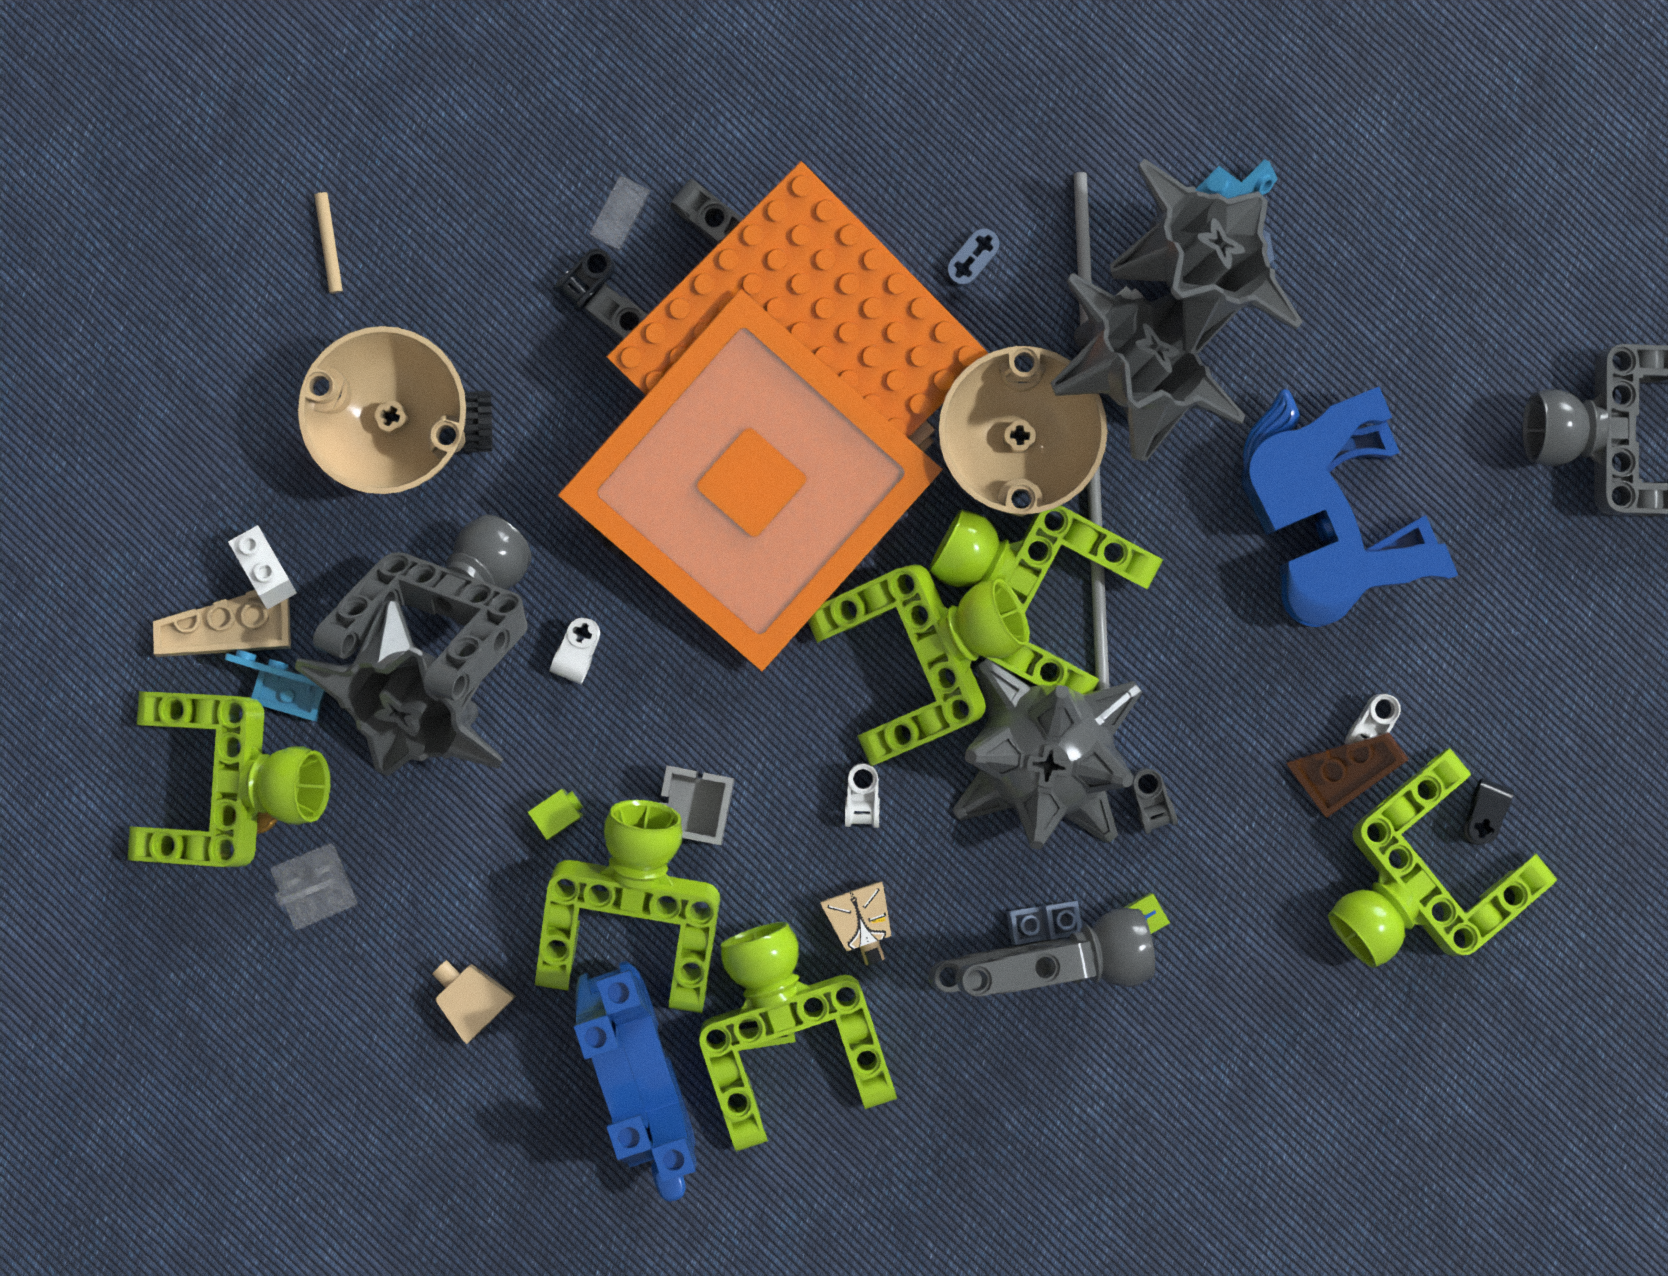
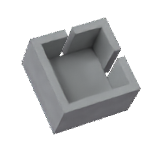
(699, 802)

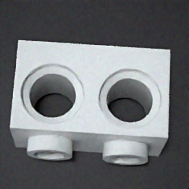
(262, 567)

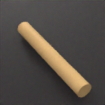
(328, 242)

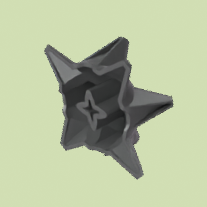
(1207, 255)
(1140, 363)
(392, 705)
(1019, 736)

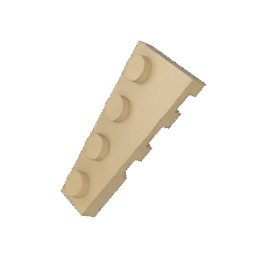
(224, 628)

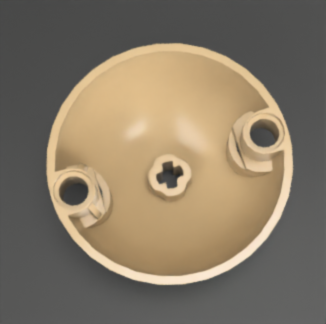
(378, 374)
(989, 404)

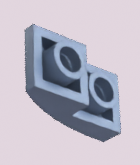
(1044, 922)

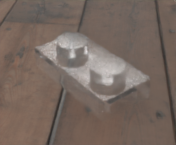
(619, 213)

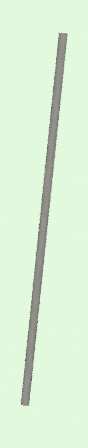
(1094, 485)

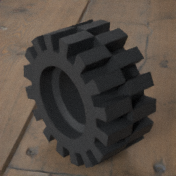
(478, 422)

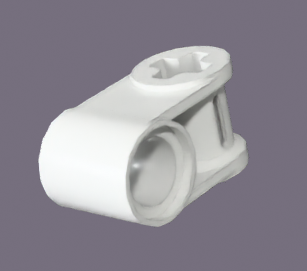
(573, 656)
(1369, 723)
(862, 799)

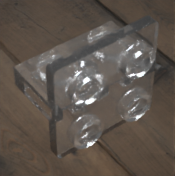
(313, 886)

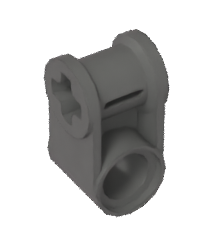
(1153, 802)

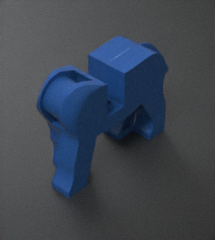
(1291, 481)
(638, 1082)

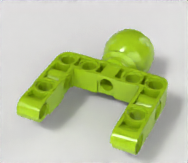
(974, 555)
(984, 624)
(286, 784)
(641, 842)
(1376, 920)
(775, 999)

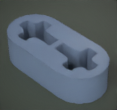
(966, 252)

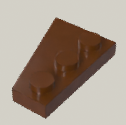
(1347, 770)

